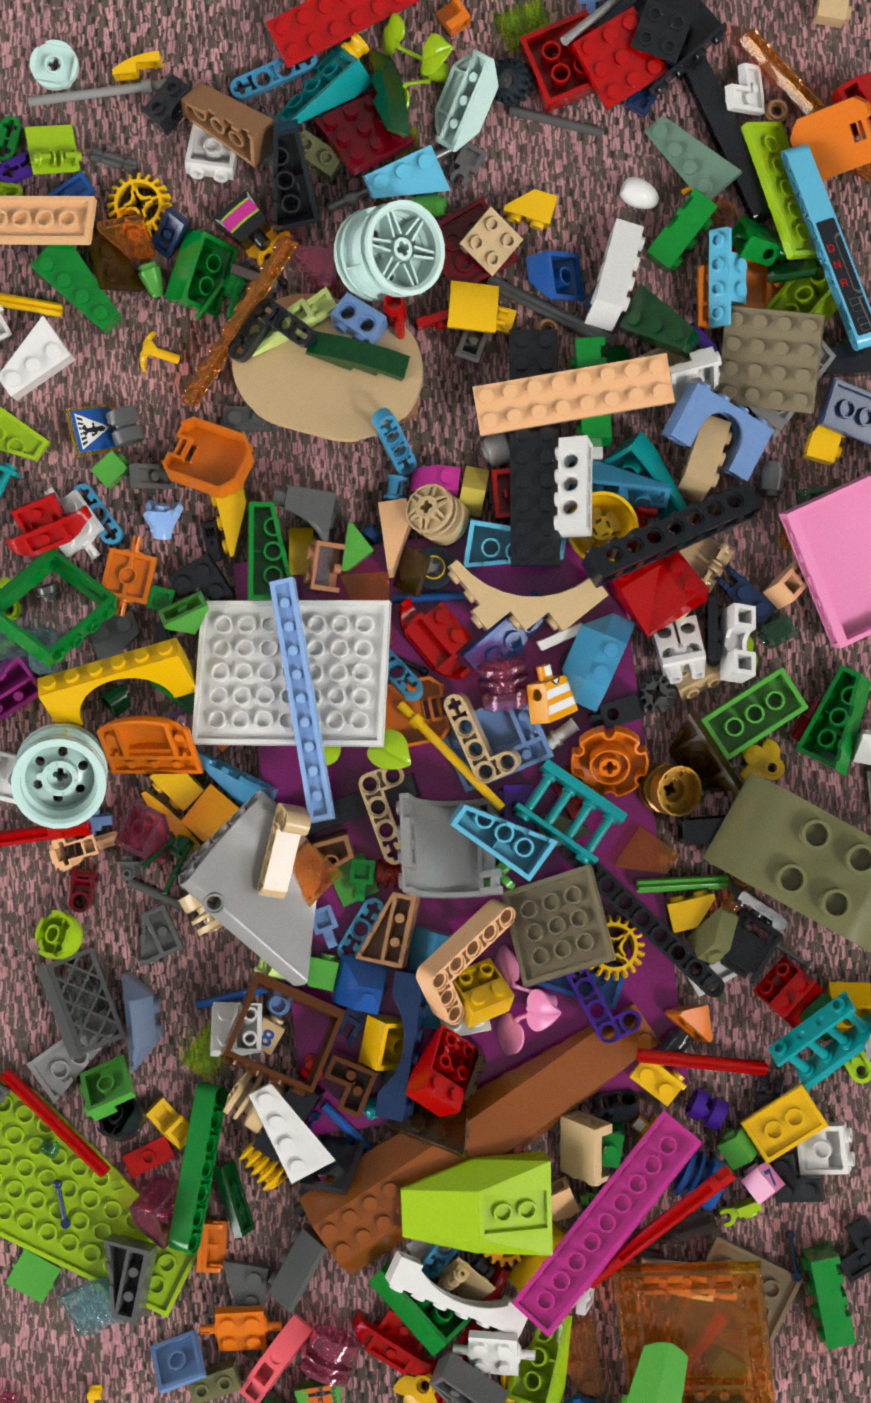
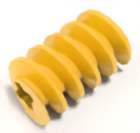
(263, 1166)

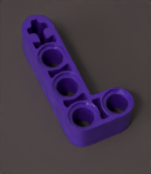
(606, 1018)

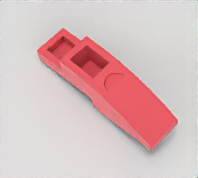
(276, 1359)

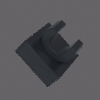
(164, 634)

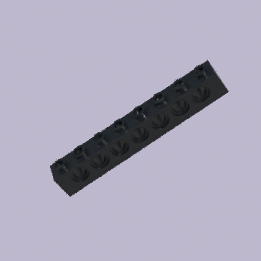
(602, 570)

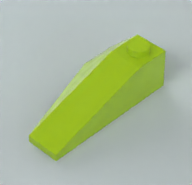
(546, 1376)

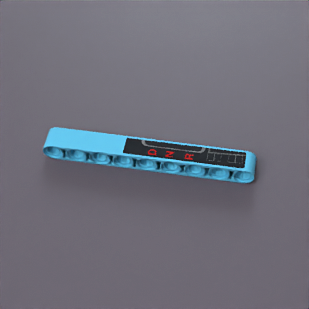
(829, 244)

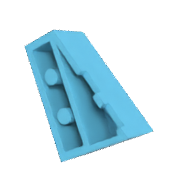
(408, 175)

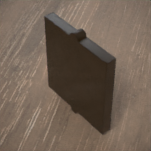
(412, 571)

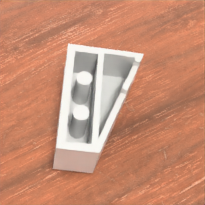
(35, 360)

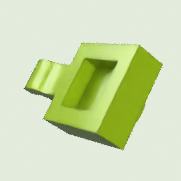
(744, 1208)

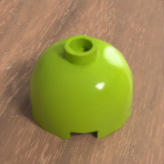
(59, 935)

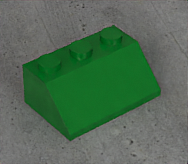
(198, 271)

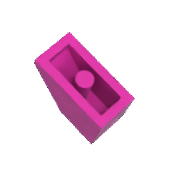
(436, 474)

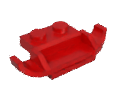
(45, 526)
(435, 637)
(393, 1343)

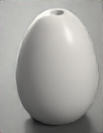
(639, 193)

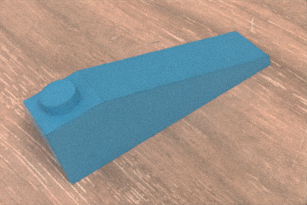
(630, 486)

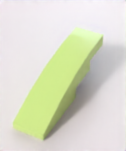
(309, 311)

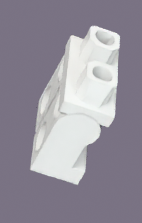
(680, 655)

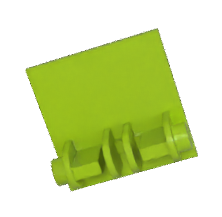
(52, 149)

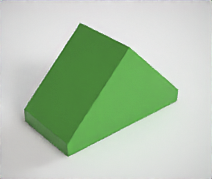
(356, 548)
(185, 614)

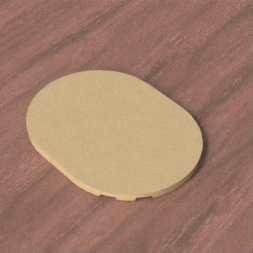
(322, 397)

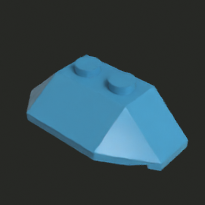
(596, 658)

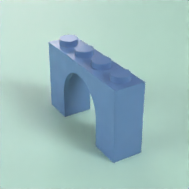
(748, 436)

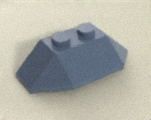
(141, 1018)

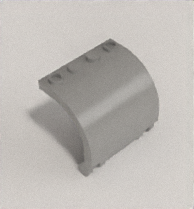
(437, 856)

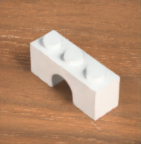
(737, 624)

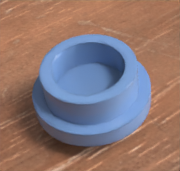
(278, 1005)

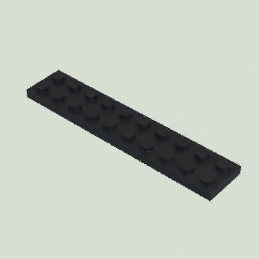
(533, 460)

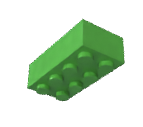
(754, 712)

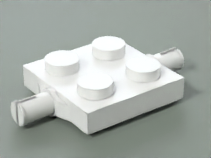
(92, 528)
(494, 1352)

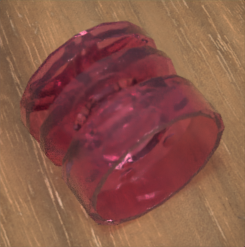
(503, 684)
(330, 1355)

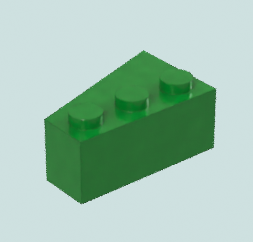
(682, 232)

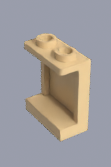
(582, 1147)

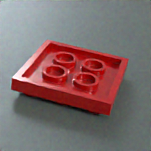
(612, 64)

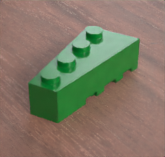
(72, 278)
(590, 353)
(265, 551)
(836, 721)
(829, 1298)
(429, 1324)

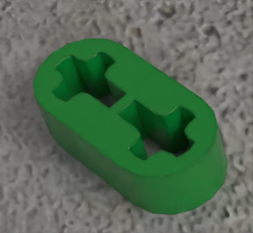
(13, 140)

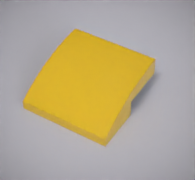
(473, 307)

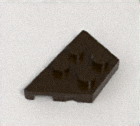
(699, 752)
(442, 1132)

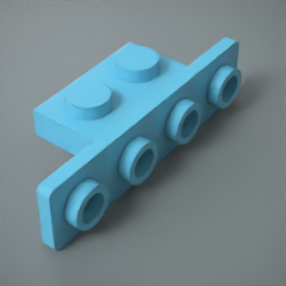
(726, 277)

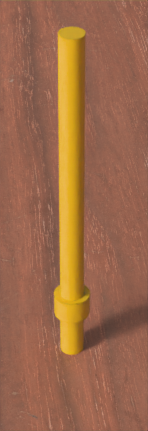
(417, 722)

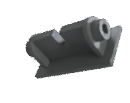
(130, 866)

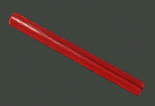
(700, 1061)
(55, 1123)

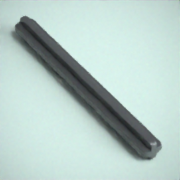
(551, 311)

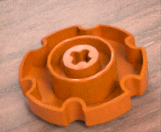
(610, 760)

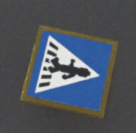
(90, 429)

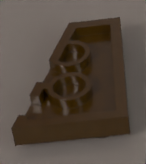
(112, 266)

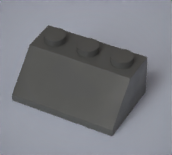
(296, 1267)

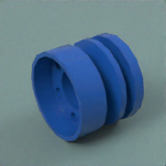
(694, 1174)

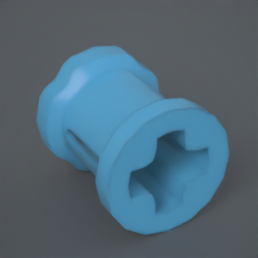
(395, 487)

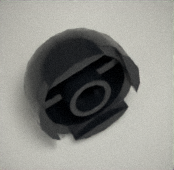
(125, 1123)

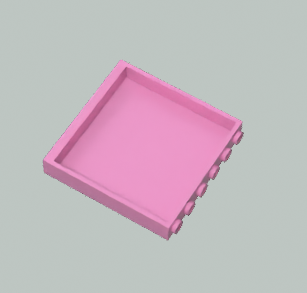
(834, 555)

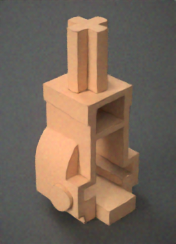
(90, 844)

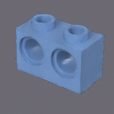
(362, 317)

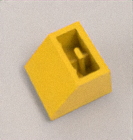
(482, 992)

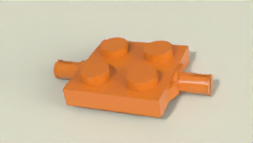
(129, 575)
(241, 1328)

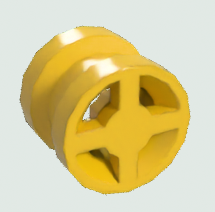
(356, 46)

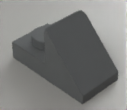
(471, 346)
(149, 477)

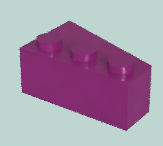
(17, 685)

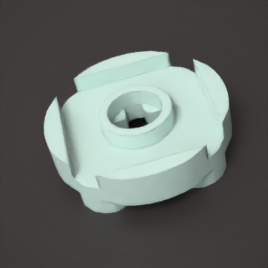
(46, 54)

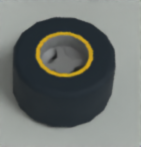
(438, 566)

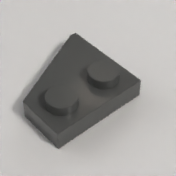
(115, 635)
(158, 935)
(247, 1281)

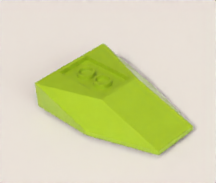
(484, 1206)

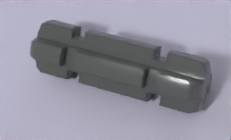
(113, 160)

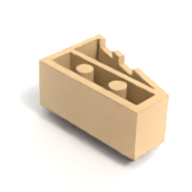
(704, 458)

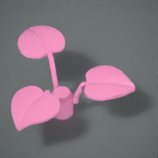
(540, 1006)

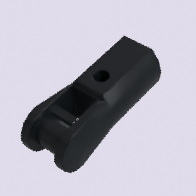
(212, 543)

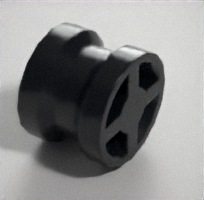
(483, 1267)

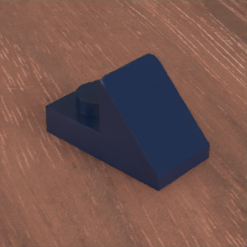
(170, 232)

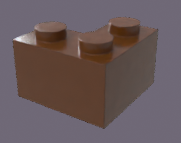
(355, 1077)

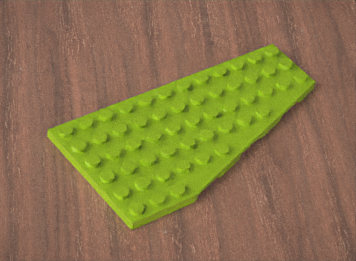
(93, 1204)

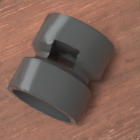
(126, 430)

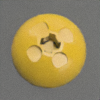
(615, 519)

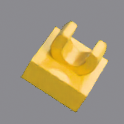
(505, 319)

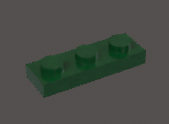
(234, 1199)

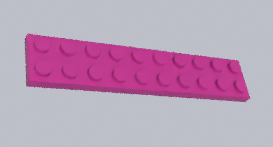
(607, 1223)

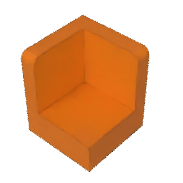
(454, 17)

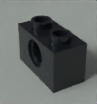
(165, 107)

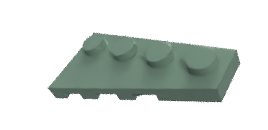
(692, 159)

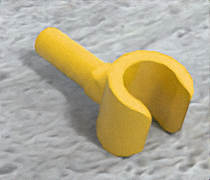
(94, 1393)

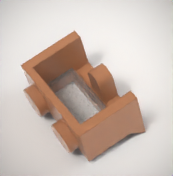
(323, 566)

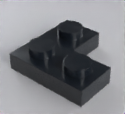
(204, 574)
(797, 1188)
(858, 1261)

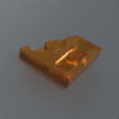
(129, 236)
(646, 854)
(314, 872)

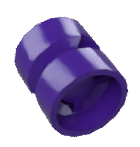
(708, 1109)

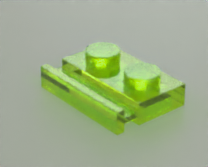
(521, 22)
(198, 1055)

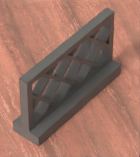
(61, 1011)

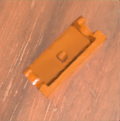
(212, 1246)

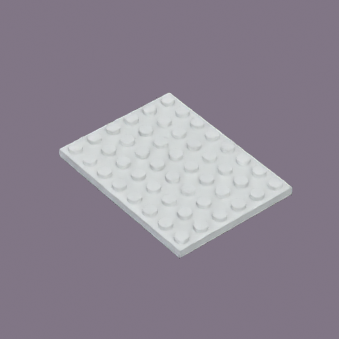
(243, 681)

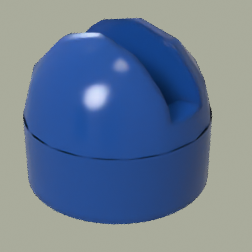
(371, 534)

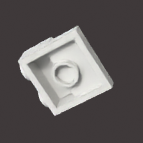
(209, 157)
(701, 367)
(827, 1151)

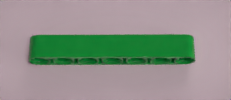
(197, 1168)

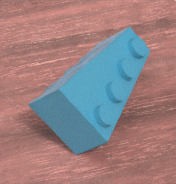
(490, 544)
(507, 841)

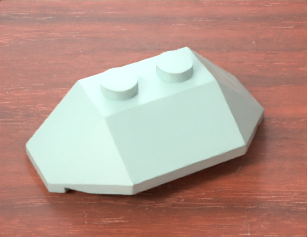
(465, 100)

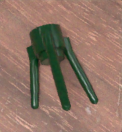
(180, 849)

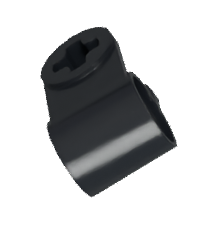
(618, 1106)

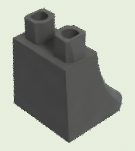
(312, 505)

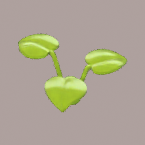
(434, 53)
(391, 756)

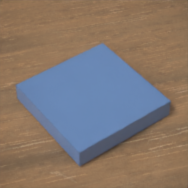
(178, 1361)

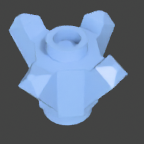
(162, 518)

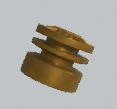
(670, 789)

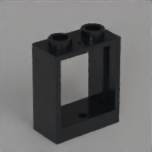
(698, 829)

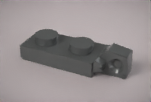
(245, 420)

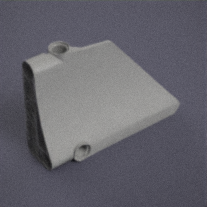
(230, 869)

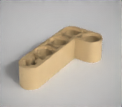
(477, 735)
(385, 817)
(287, 827)

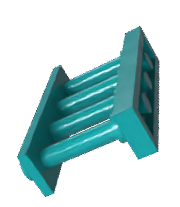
(591, 801)
(835, 1053)

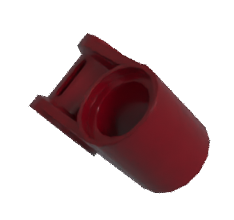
(83, 887)

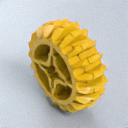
(148, 202)
(627, 933)

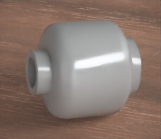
(496, 449)

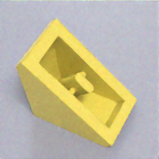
(474, 489)

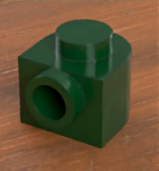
(116, 699)

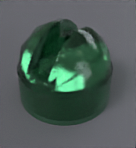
(49, 1149)

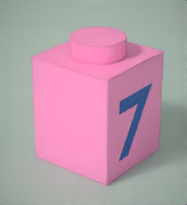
(762, 1181)

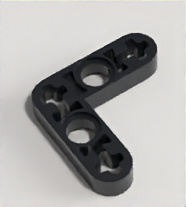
(271, 320)

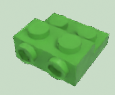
(106, 1087)

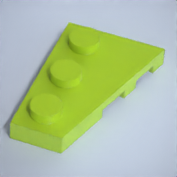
(19, 438)

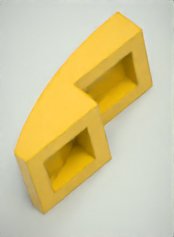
(130, 68)
(298, 544)
(168, 1122)

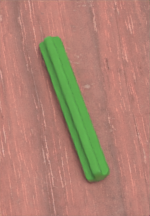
(681, 883)

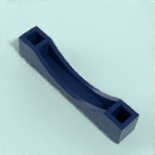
(391, 1099)

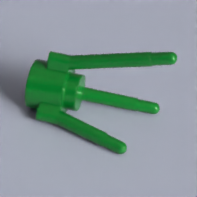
(232, 289)

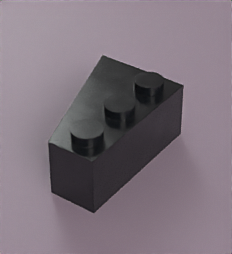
(302, 1107)

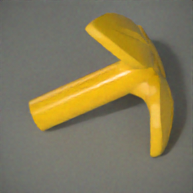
(150, 349)

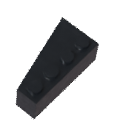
(292, 184)

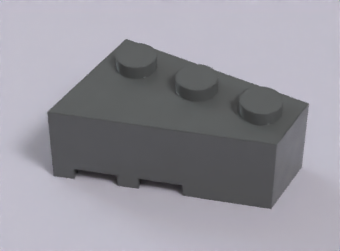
(462, 1383)

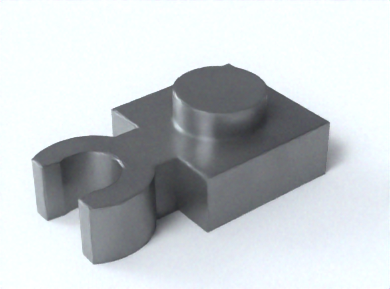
(468, 161)

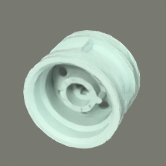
(405, 247)
(39, 802)

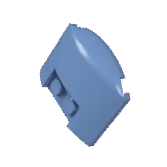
(504, 731)

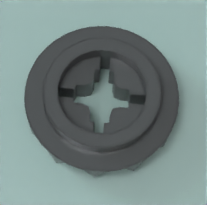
(662, 703)

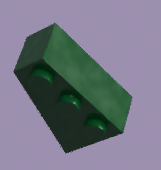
(658, 325)

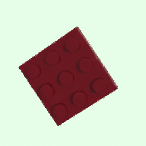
(359, 134)
(457, 264)

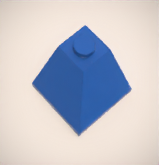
(556, 275)
(360, 984)

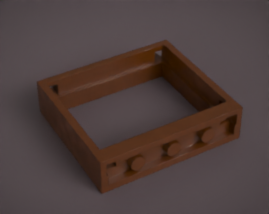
(302, 999)

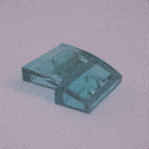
(89, 1306)

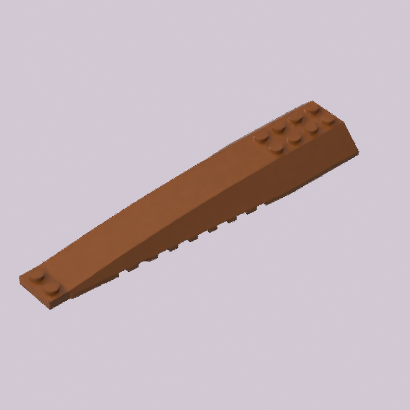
(502, 1121)

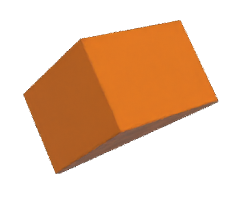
(693, 1020)

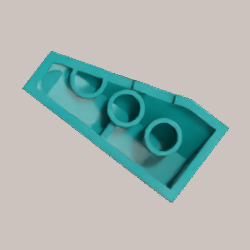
(335, 82)
(642, 458)

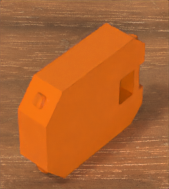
(832, 138)
(218, 463)
(398, 721)

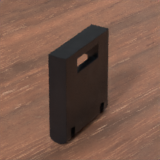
(747, 950)
(347, 1156)

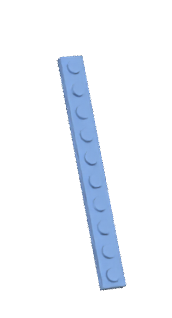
(302, 700)

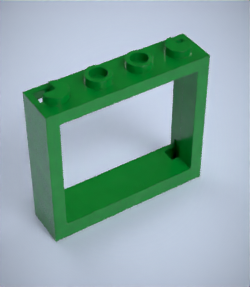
(15, 589)

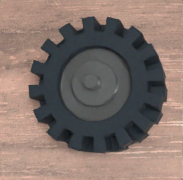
(513, 81)

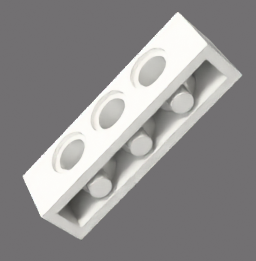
(579, 522)

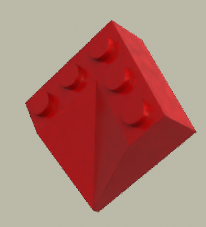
(555, 66)
(660, 593)

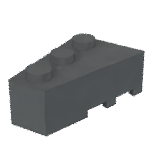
(130, 1275)

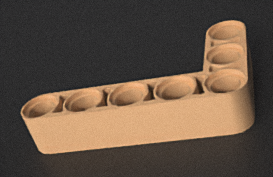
(457, 953)

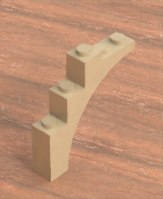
(492, 604)

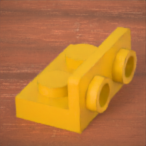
(658, 1081)

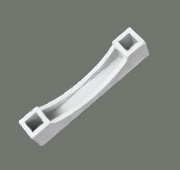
(407, 1275)

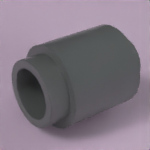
(772, 479)

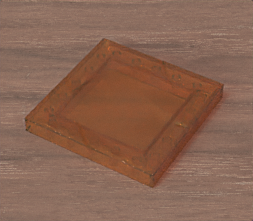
(709, 1313)

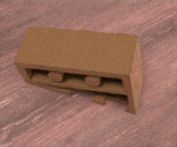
(393, 932)

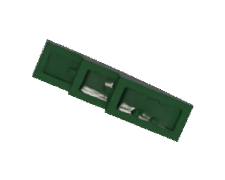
(391, 97)
(357, 354)

